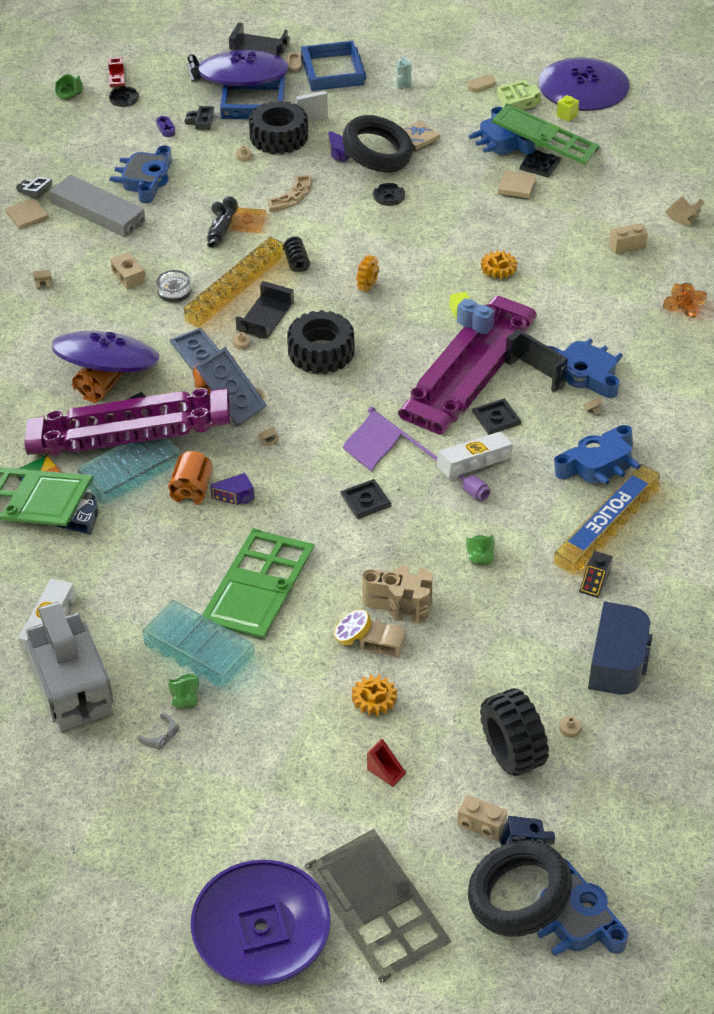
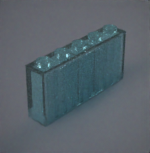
(129, 467)
(198, 643)

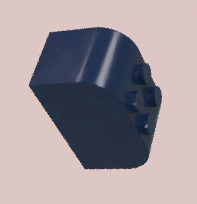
(620, 649)

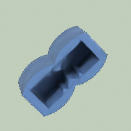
(475, 316)

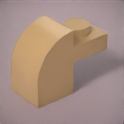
(683, 212)

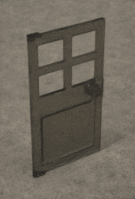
(367, 883)

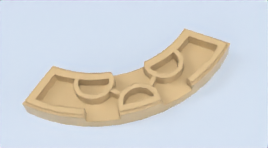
(299, 191)

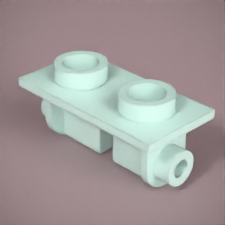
(404, 70)

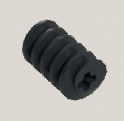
(296, 254)

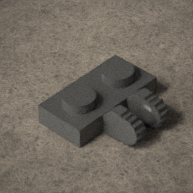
(34, 187)

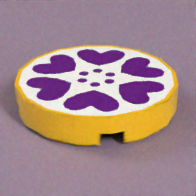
(352, 626)

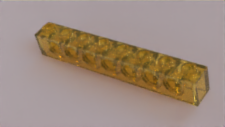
(233, 282)

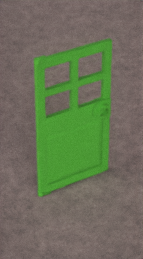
(542, 132)
(43, 496)
(251, 599)

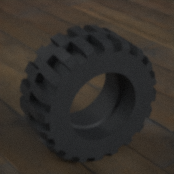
(278, 127)
(320, 356)
(514, 731)

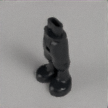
(222, 222)

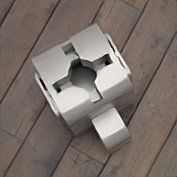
(68, 669)

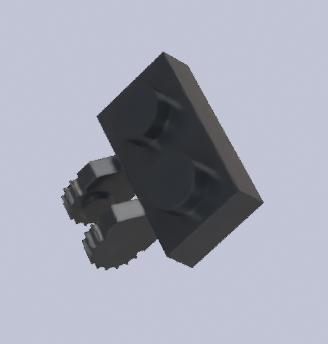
(202, 118)

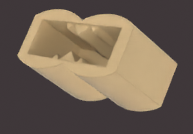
(384, 639)

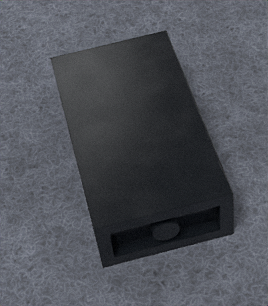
(242, 41)
(267, 310)
(538, 355)

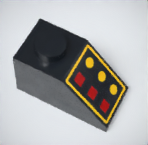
(596, 574)

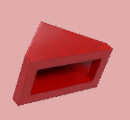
(384, 763)

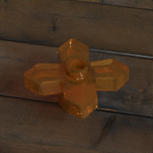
(685, 297)

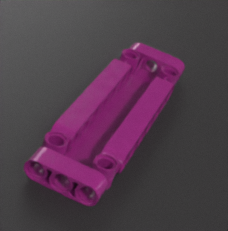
(464, 368)
(124, 427)

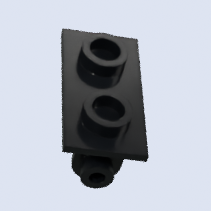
(193, 67)

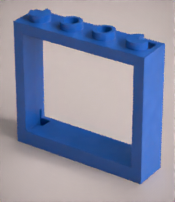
(331, 50)
(243, 111)

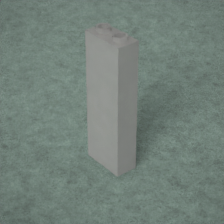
(97, 205)

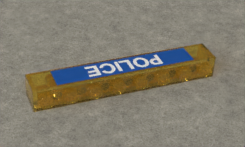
(607, 519)

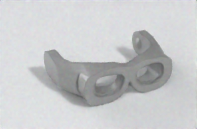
(160, 741)

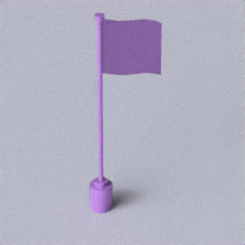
(379, 436)

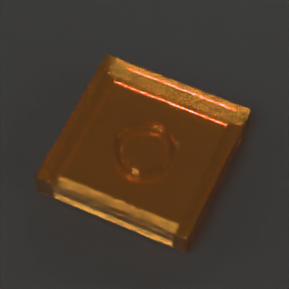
(248, 220)

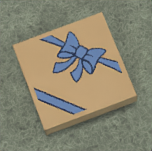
(421, 134)

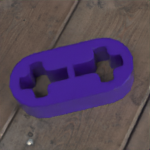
(168, 125)

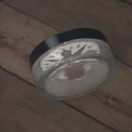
(173, 285)

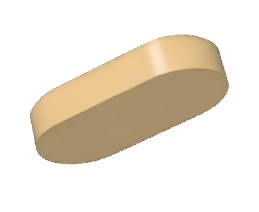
(295, 62)
(481, 83)

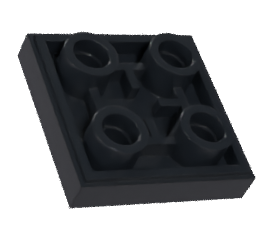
(540, 163)

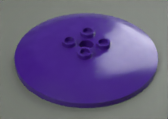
(243, 67)
(589, 80)
(105, 351)
(256, 894)

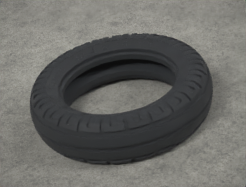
(369, 158)
(537, 915)

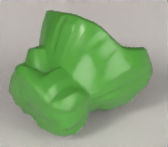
(68, 86)
(480, 549)
(184, 691)

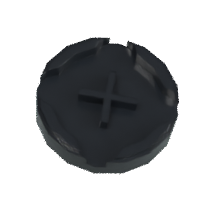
(124, 96)
(389, 194)

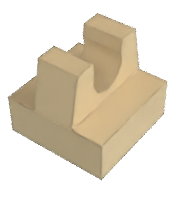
(42, 277)

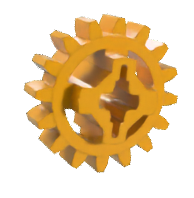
(499, 264)
(367, 273)
(374, 695)

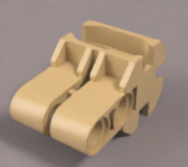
(399, 592)

